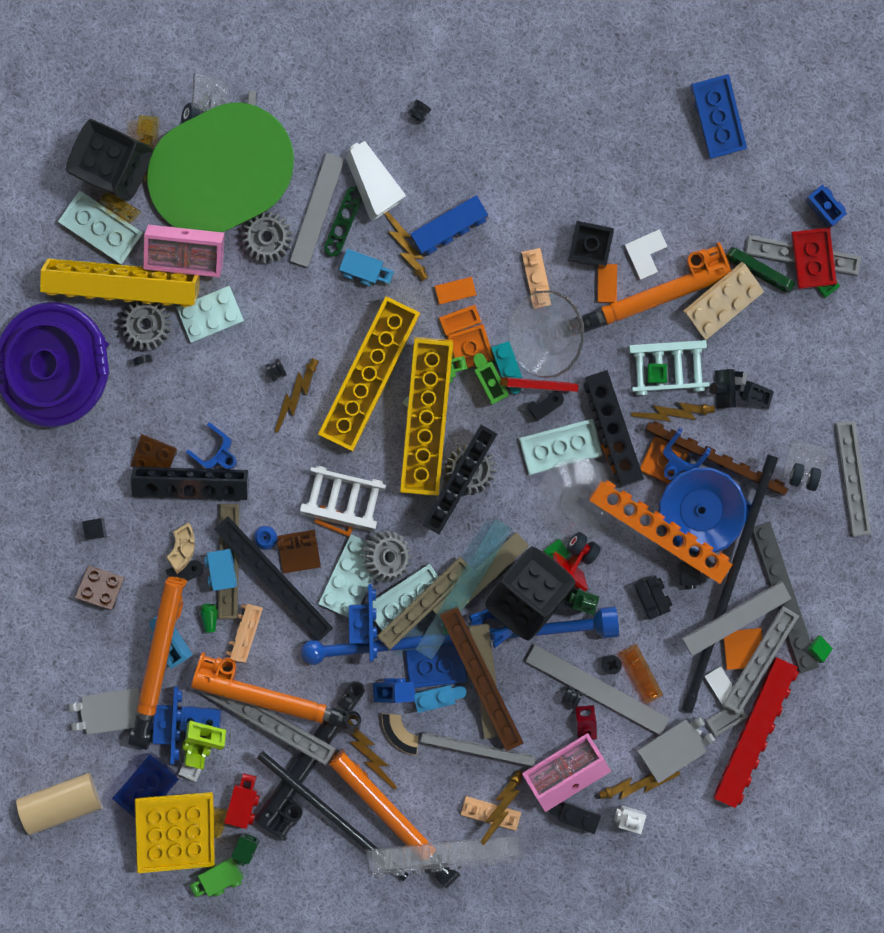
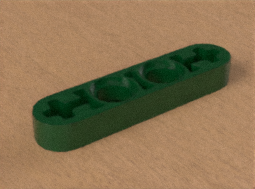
(345, 222)
(761, 270)

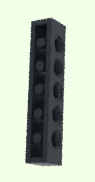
(602, 381)
(460, 479)
(190, 483)

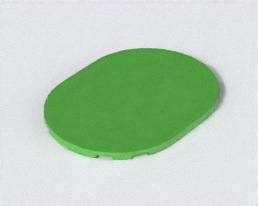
(221, 168)

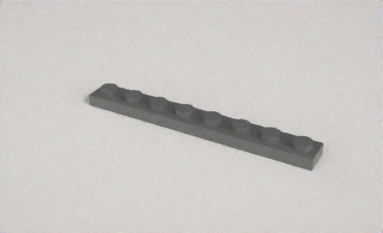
(777, 572)

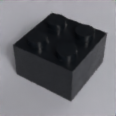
(591, 244)

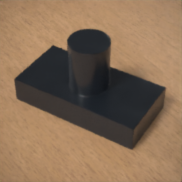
(724, 388)
(757, 395)

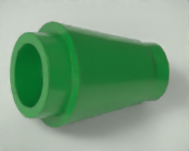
(209, 617)

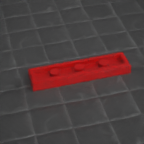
(538, 384)

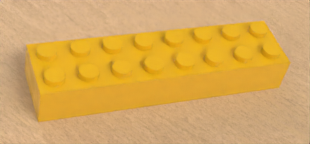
(118, 282)
(369, 374)
(426, 416)

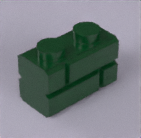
(245, 849)

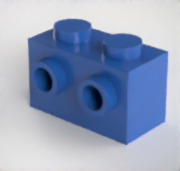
(826, 206)
(394, 691)
(201, 715)

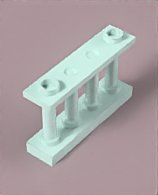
(676, 349)

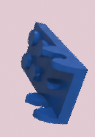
(718, 116)

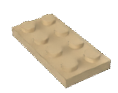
(723, 301)

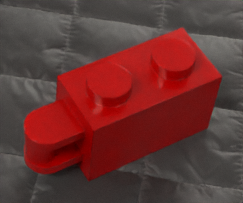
(242, 803)

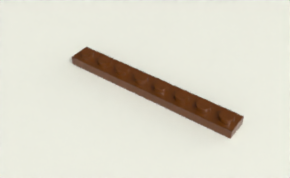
(724, 461)
(481, 678)

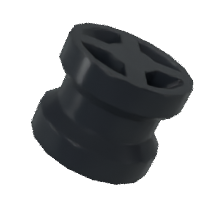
(419, 110)
(276, 370)
(610, 663)
(572, 697)

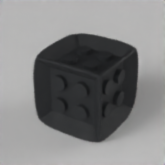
(109, 159)
(530, 593)

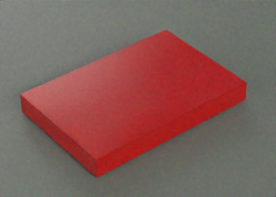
(813, 258)

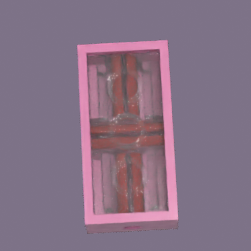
(183, 250)
(566, 772)

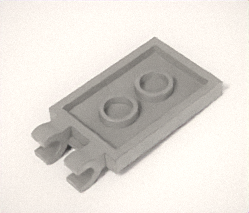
(107, 711)
(675, 748)

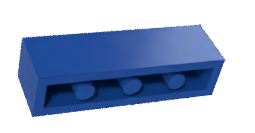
(449, 225)

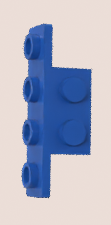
(361, 623)
(165, 725)

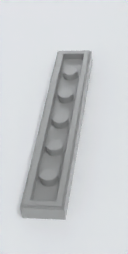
(317, 210)
(783, 252)
(853, 478)
(736, 618)
(760, 660)
(477, 748)

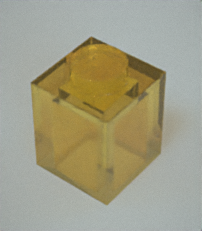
(148, 126)

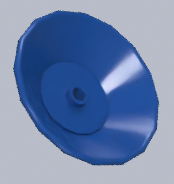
(722, 502)

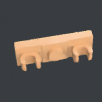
(535, 270)
(245, 632)
(482, 810)

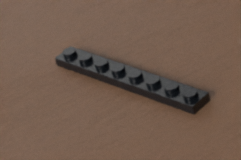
(273, 578)

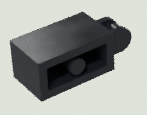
(576, 816)

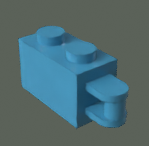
(364, 268)
(178, 650)
(438, 697)

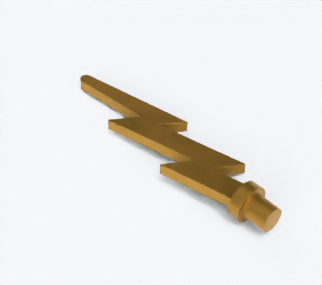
(411, 253)
(299, 384)
(686, 413)
(376, 760)
(628, 789)
(507, 797)

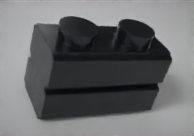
(652, 597)

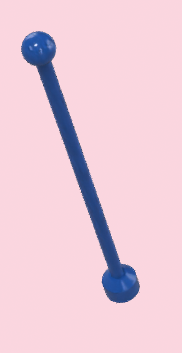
(603, 622)

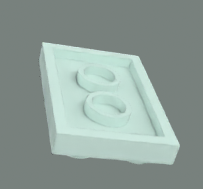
(210, 314)

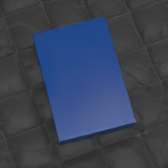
(443, 669)

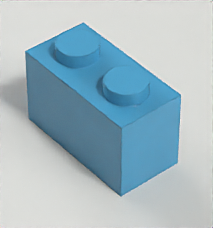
(221, 569)

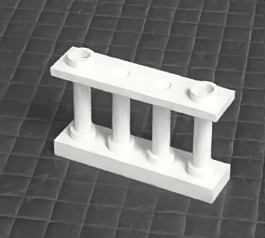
(347, 518)

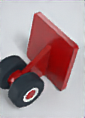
(581, 552)

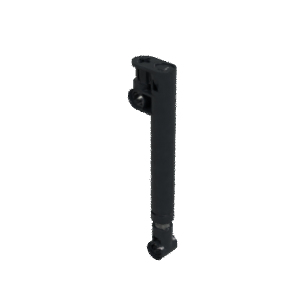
(276, 809)

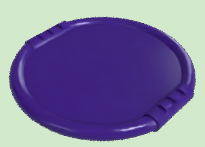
(52, 364)

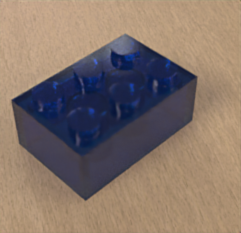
(150, 779)

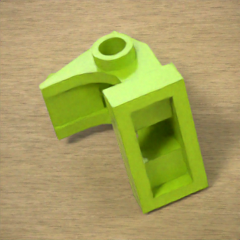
(196, 747)

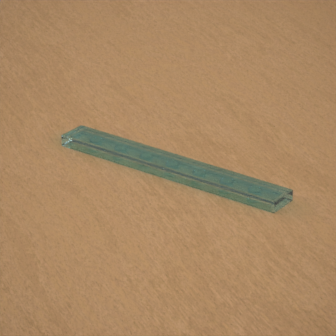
(465, 586)

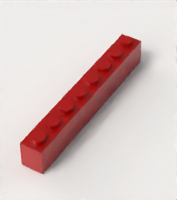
(755, 731)

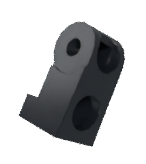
(552, 402)
(191, 571)

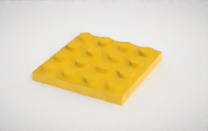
(174, 832)

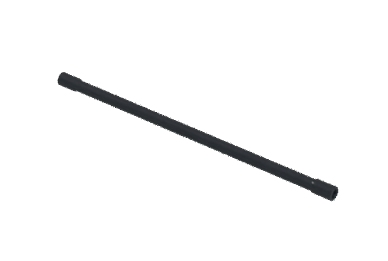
(767, 471)

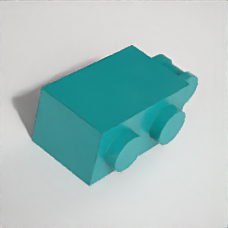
(507, 363)

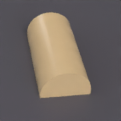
(58, 804)

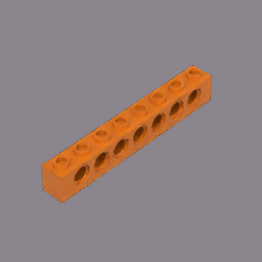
(716, 571)

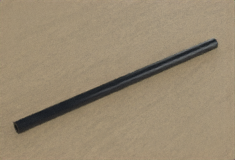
(318, 804)

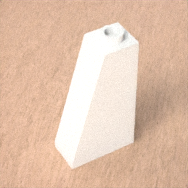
(373, 181)

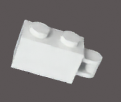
(630, 819)

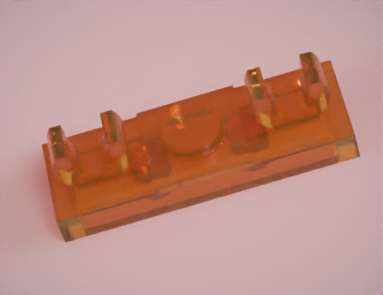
(641, 673)

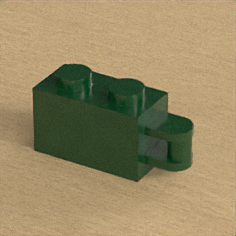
(582, 601)

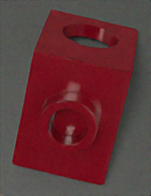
(586, 724)

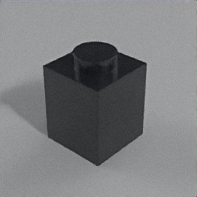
(94, 529)
(689, 576)

